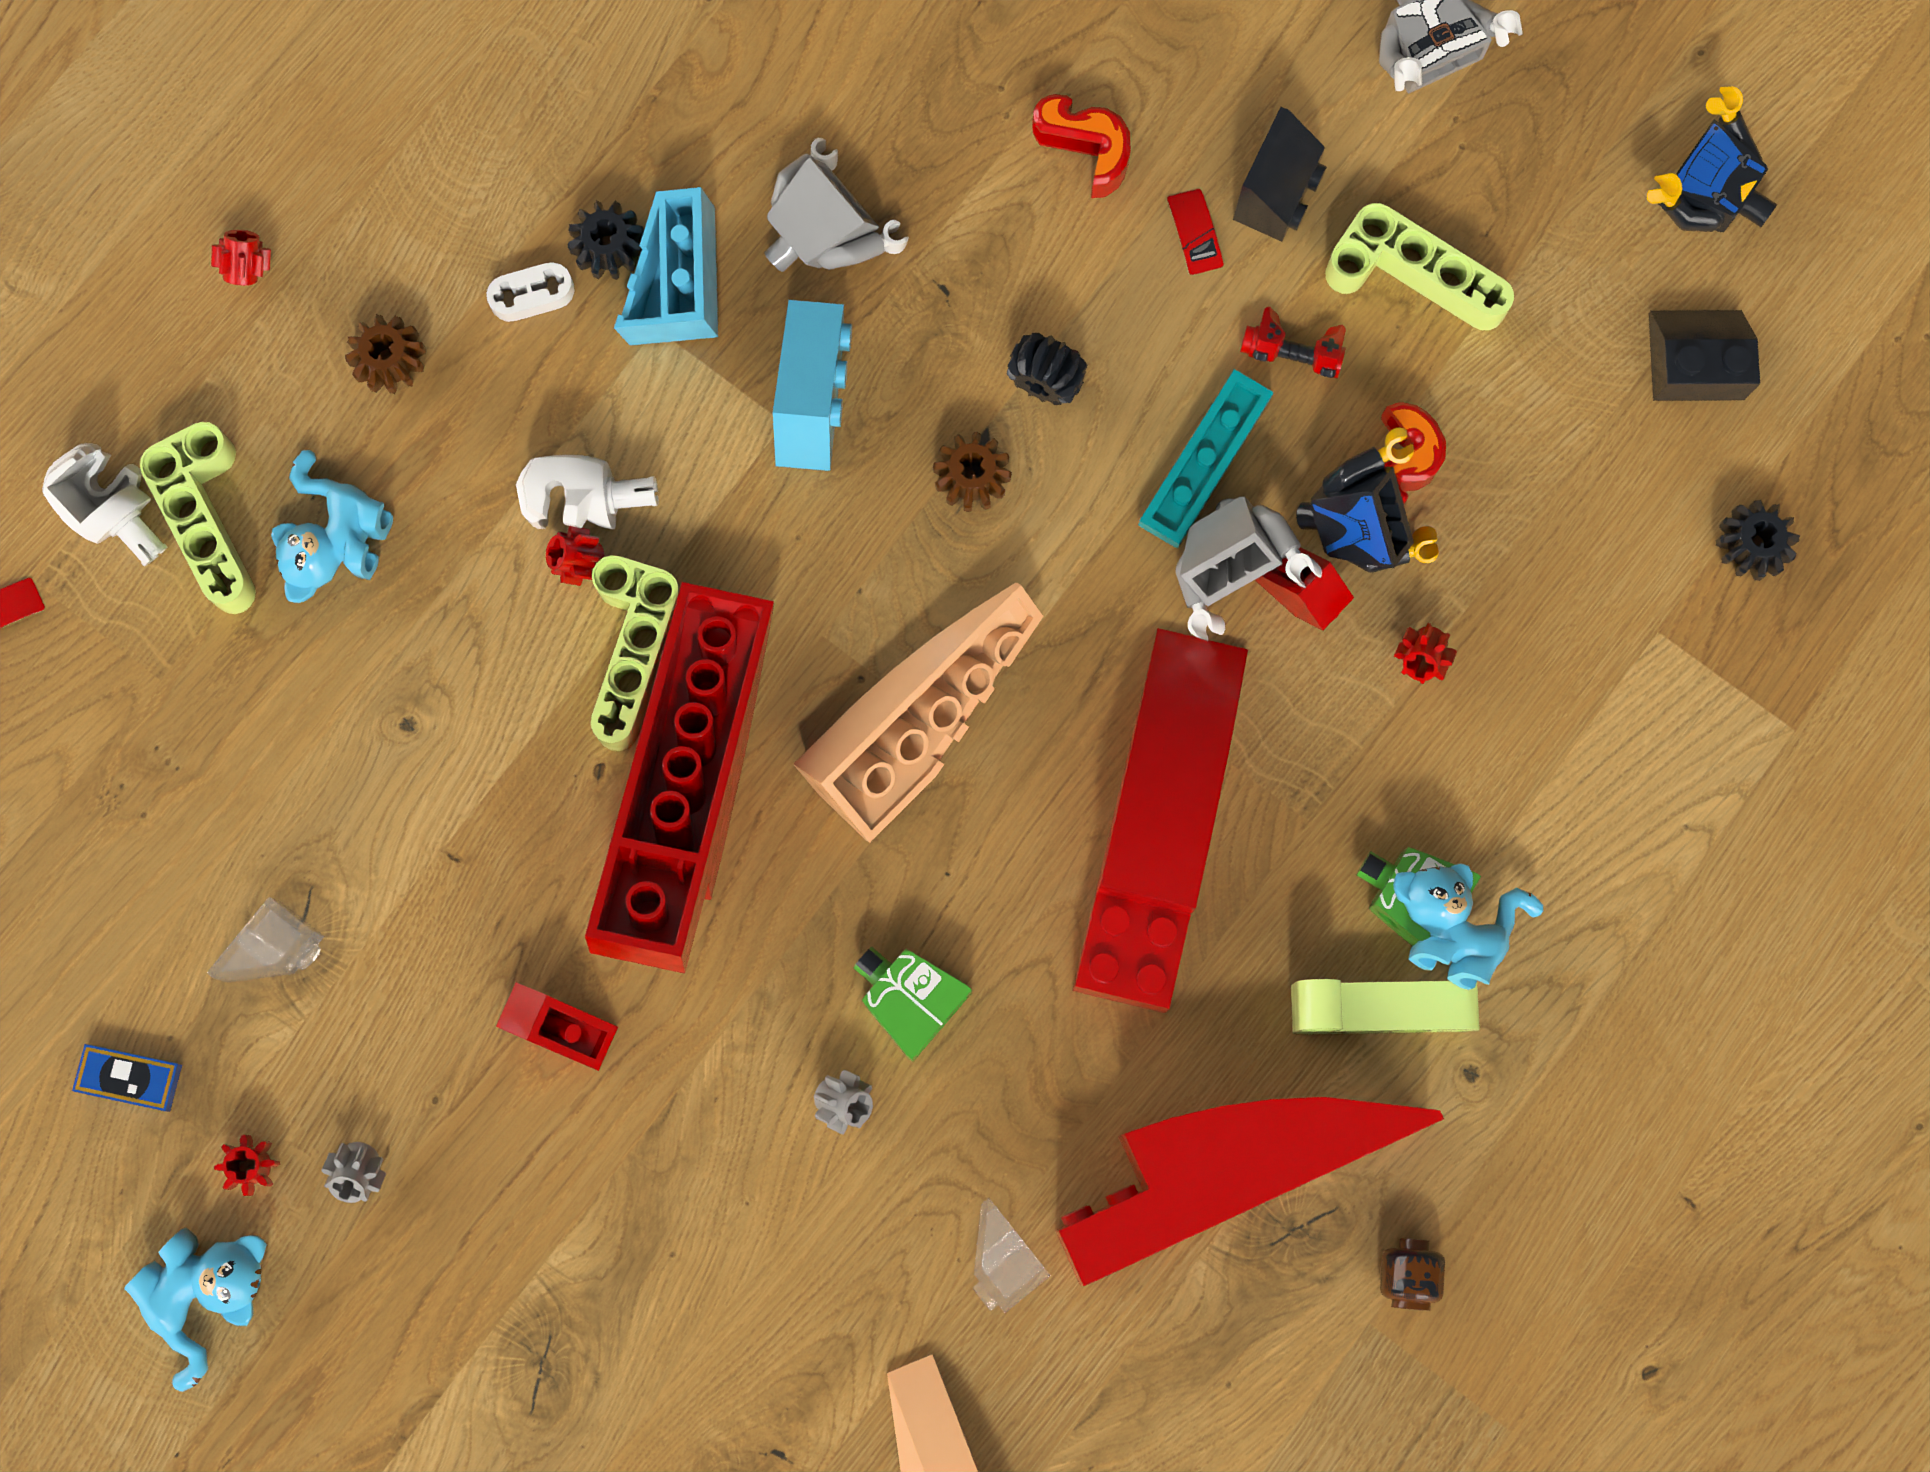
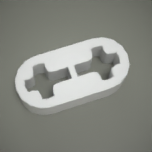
(528, 282)

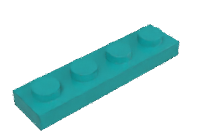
(1205, 459)

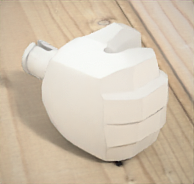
(588, 490)
(101, 512)

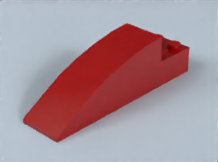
(682, 780)
(1162, 822)
(1222, 1164)

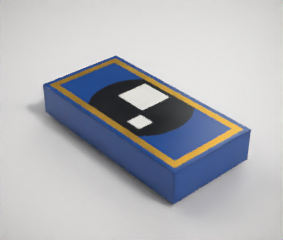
(127, 1078)

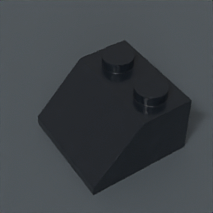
(1280, 177)
(1702, 355)

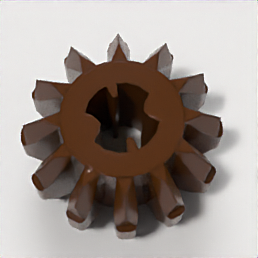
(401, 344)
(991, 472)

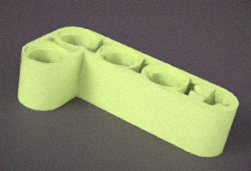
(1420, 275)
(204, 523)
(626, 656)
(1382, 1007)

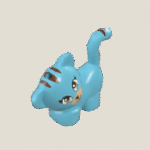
(312, 554)
(1441, 903)
(221, 1279)

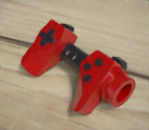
(1269, 342)

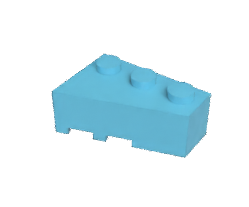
(676, 273)
(808, 384)

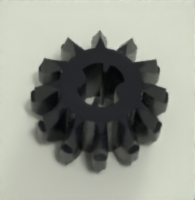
(589, 240)
(1046, 368)
(1747, 525)

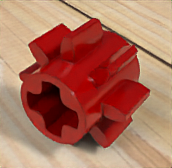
(240, 257)
(573, 555)
(1425, 653)
(246, 1151)

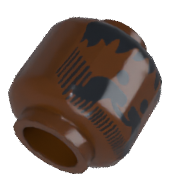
(1412, 1275)

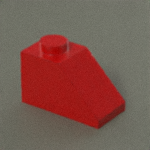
(1319, 601)
(557, 1026)

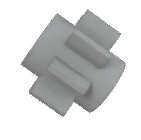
(843, 1101)
(353, 1172)

